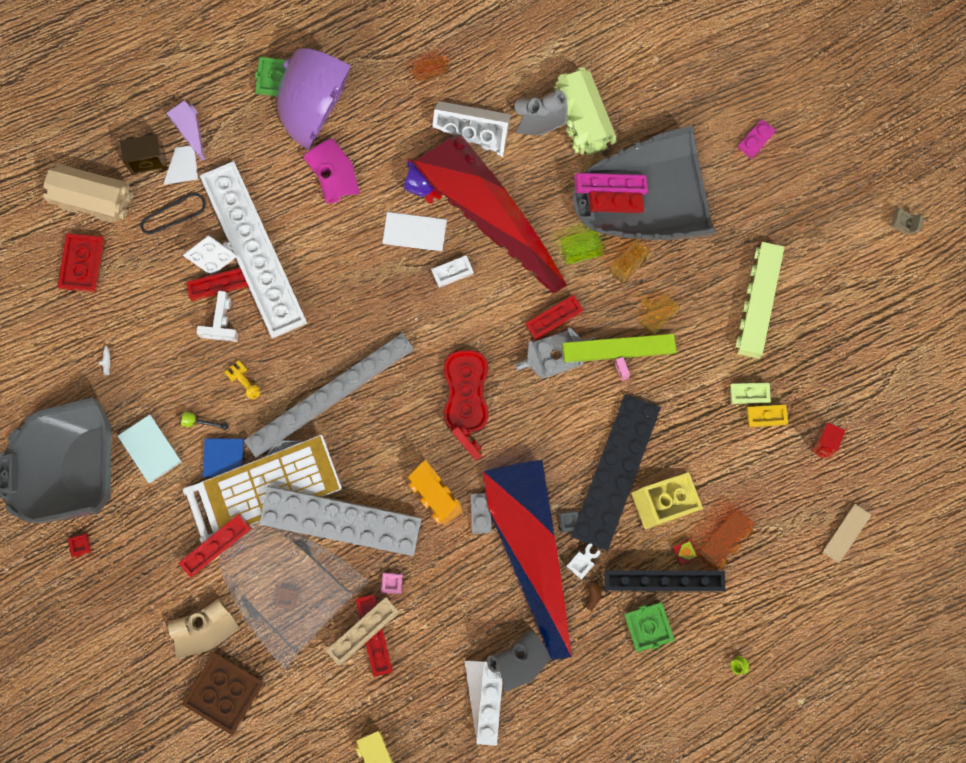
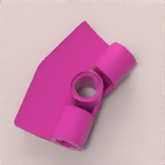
(331, 159)

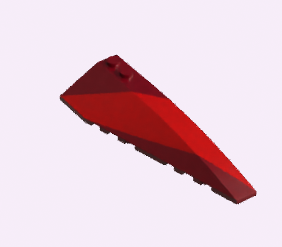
(470, 185)

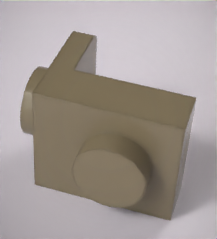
(906, 222)

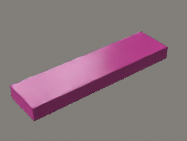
(610, 183)

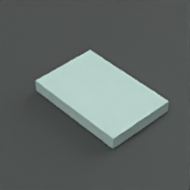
(149, 449)

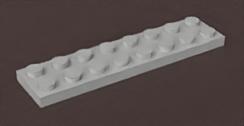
(340, 520)

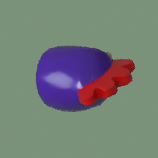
(418, 185)

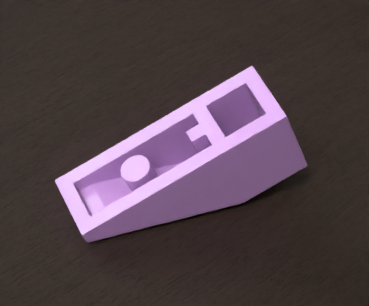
(187, 123)

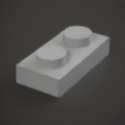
(479, 514)

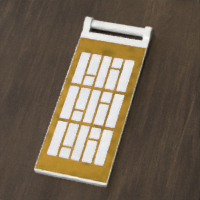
(299, 468)

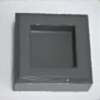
(568, 521)

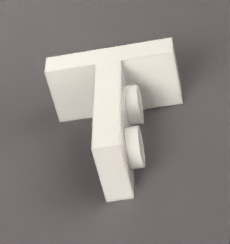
(220, 321)

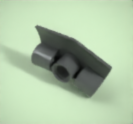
(520, 662)

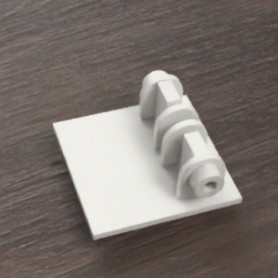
(210, 254)

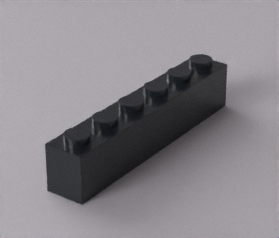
(664, 581)

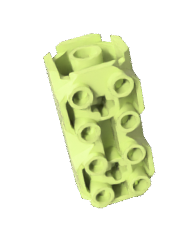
(586, 114)

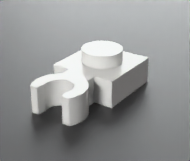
(581, 563)

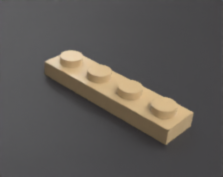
(362, 631)

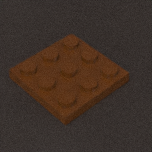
(223, 693)

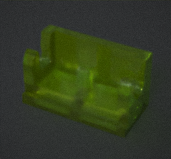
(581, 247)

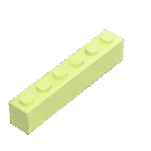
(760, 300)

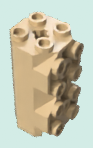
(87, 192)

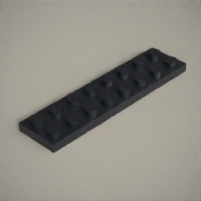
(616, 472)

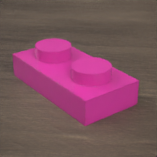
(756, 139)

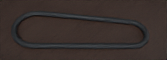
(176, 222)

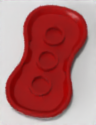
(466, 377)

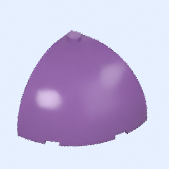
(309, 93)

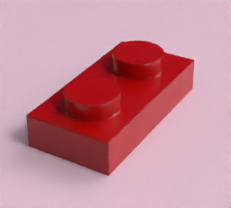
(471, 446)

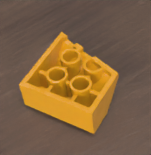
(433, 494)

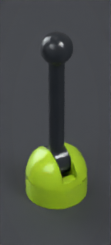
(189, 420)

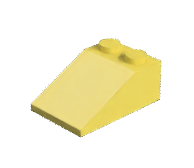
(666, 500)

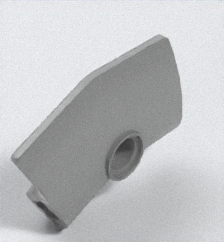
(543, 114)

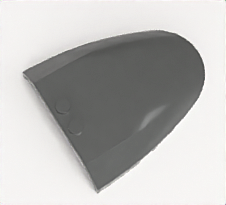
(675, 196)

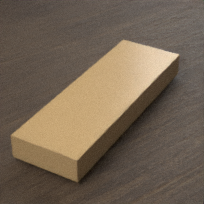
(846, 533)

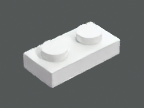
(452, 271)

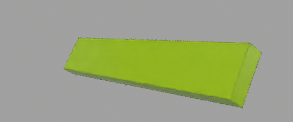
(618, 348)

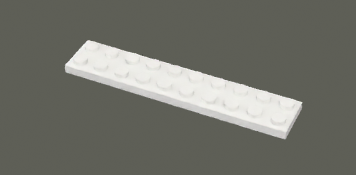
(253, 250)

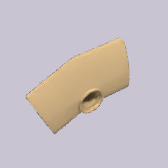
(216, 627)

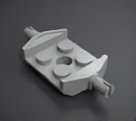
(540, 359)

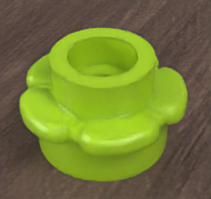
(740, 665)

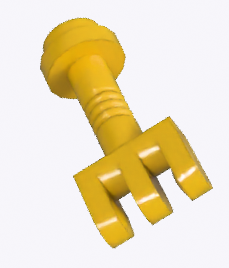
(252, 390)

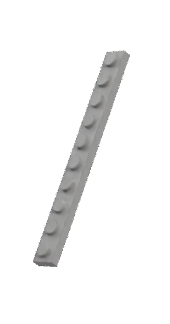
(328, 395)

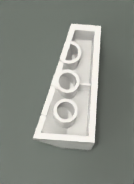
(474, 124)
(485, 699)

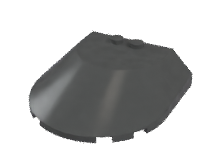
(58, 464)

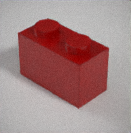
(828, 440)

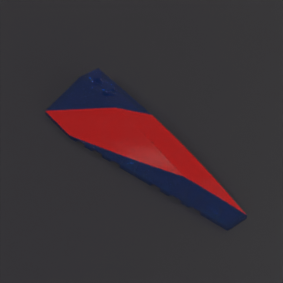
(524, 521)

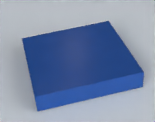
(222, 456)

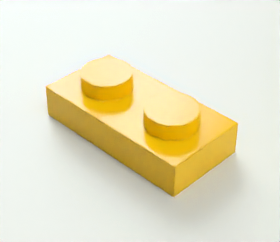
(767, 416)

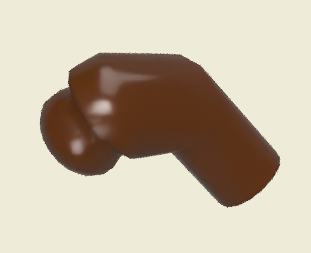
(595, 595)

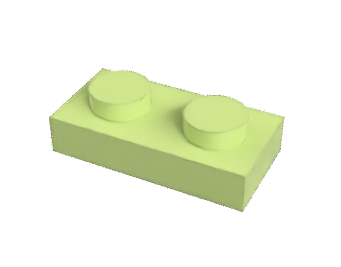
(750, 393)

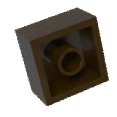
(143, 153)

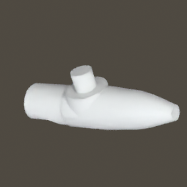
(105, 361)

